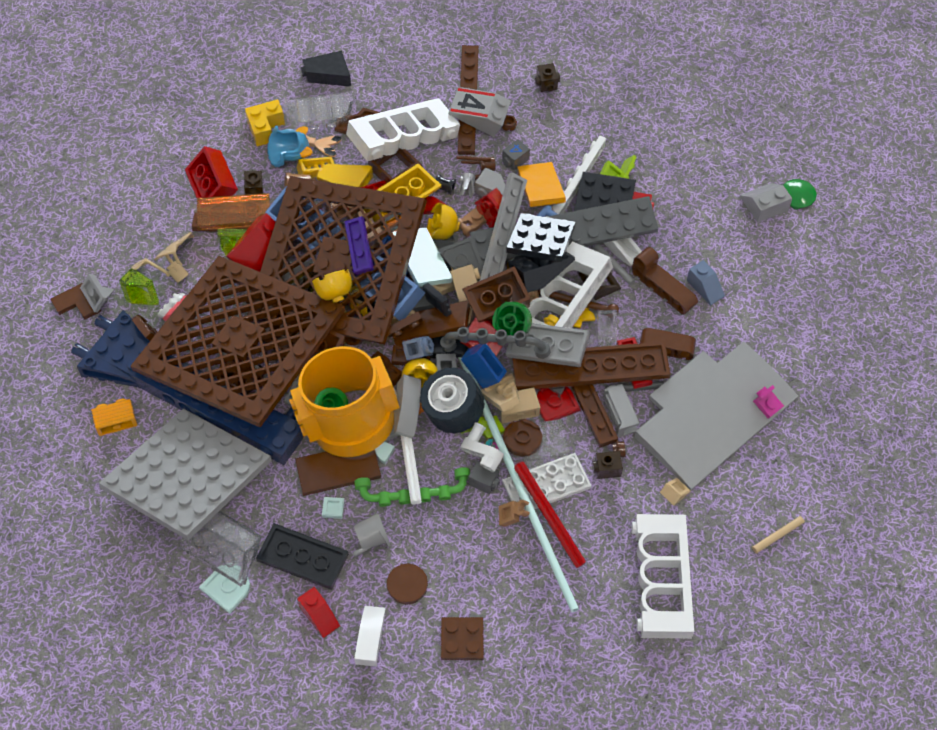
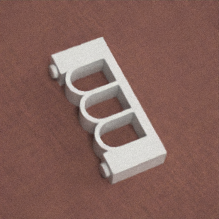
(371, 146)
(587, 262)
(664, 623)

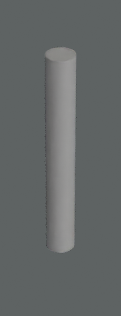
(616, 266)

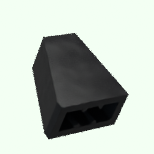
(326, 69)

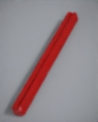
(549, 514)

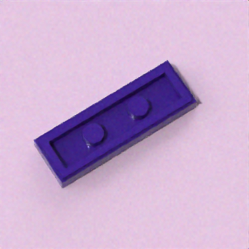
(359, 245)

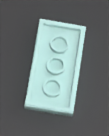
(426, 262)

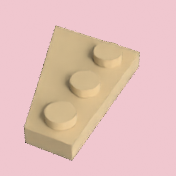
(503, 394)

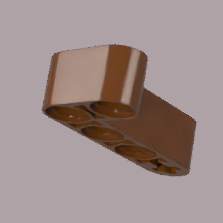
(664, 285)

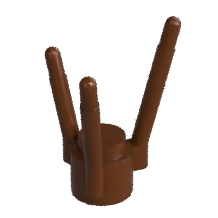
(484, 162)

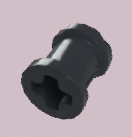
(446, 184)

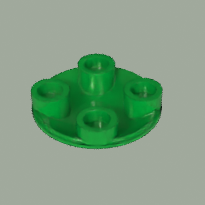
(802, 193)

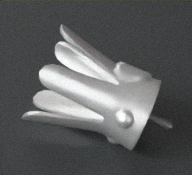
(467, 181)

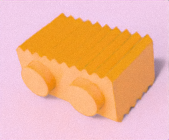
(114, 417)

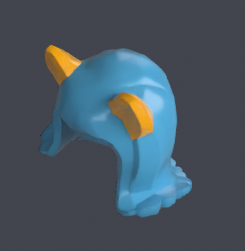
(288, 145)

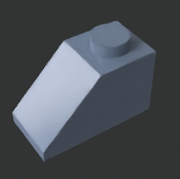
(705, 282)

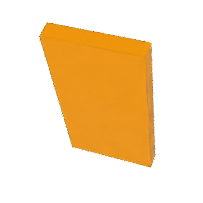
(542, 184)

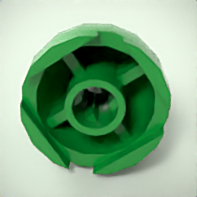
(512, 318)

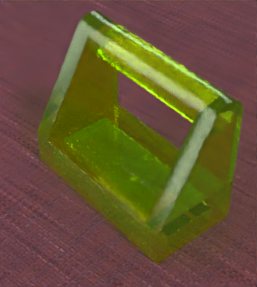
(132, 287)

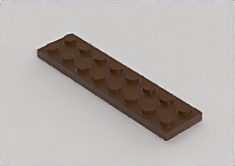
(598, 366)

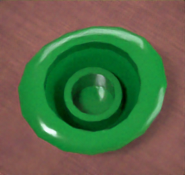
(331, 398)

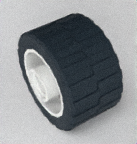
(452, 400)

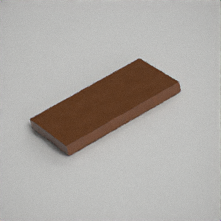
(436, 324)
(328, 472)

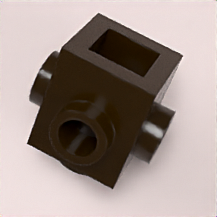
(547, 77)

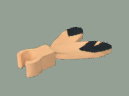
(324, 144)

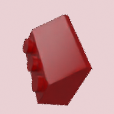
(210, 174)

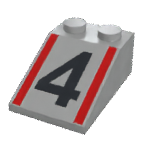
(480, 109)

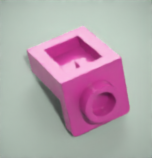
(768, 402)

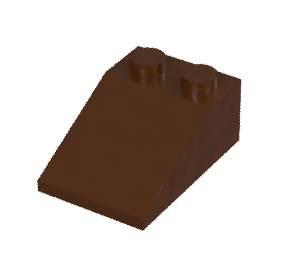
(494, 291)

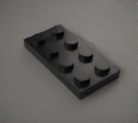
(302, 556)

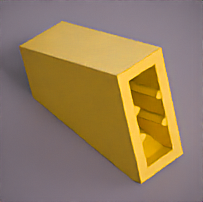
(346, 174)

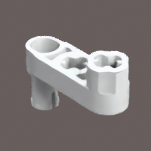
(490, 456)

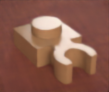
(510, 512)

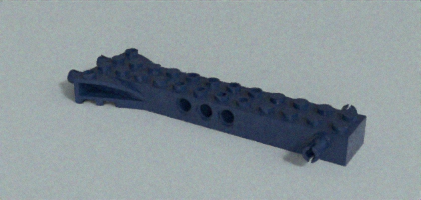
(123, 343)

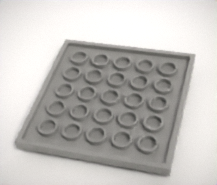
(185, 473)

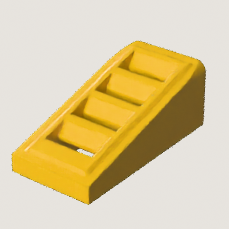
(312, 162)

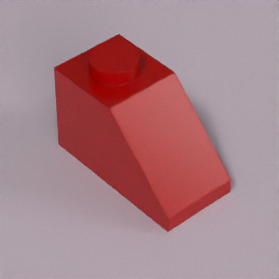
(318, 612)

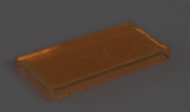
(230, 210)

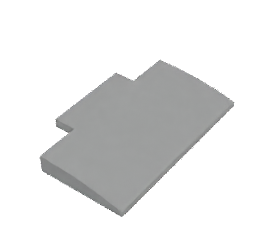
(710, 412)

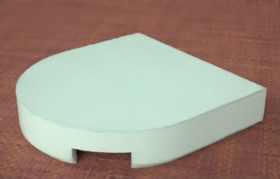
(224, 591)

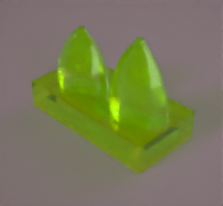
(228, 238)

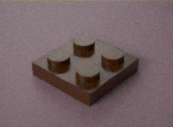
(462, 638)

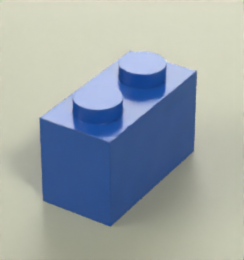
(483, 365)

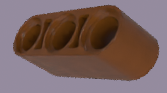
(676, 344)

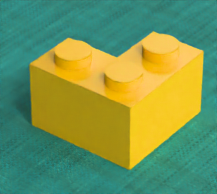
(263, 118)

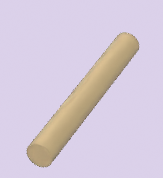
(778, 534)

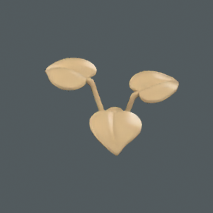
(175, 268)

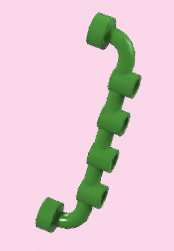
(385, 498)

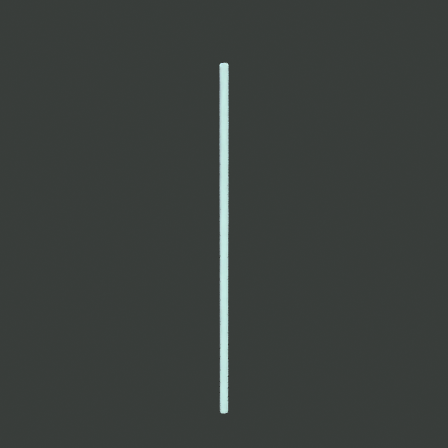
(524, 496)

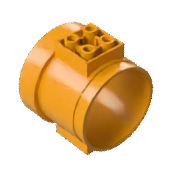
(352, 427)

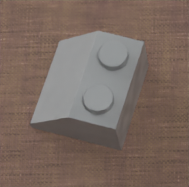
(767, 201)

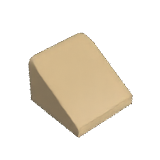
(674, 491)

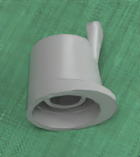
(370, 534)

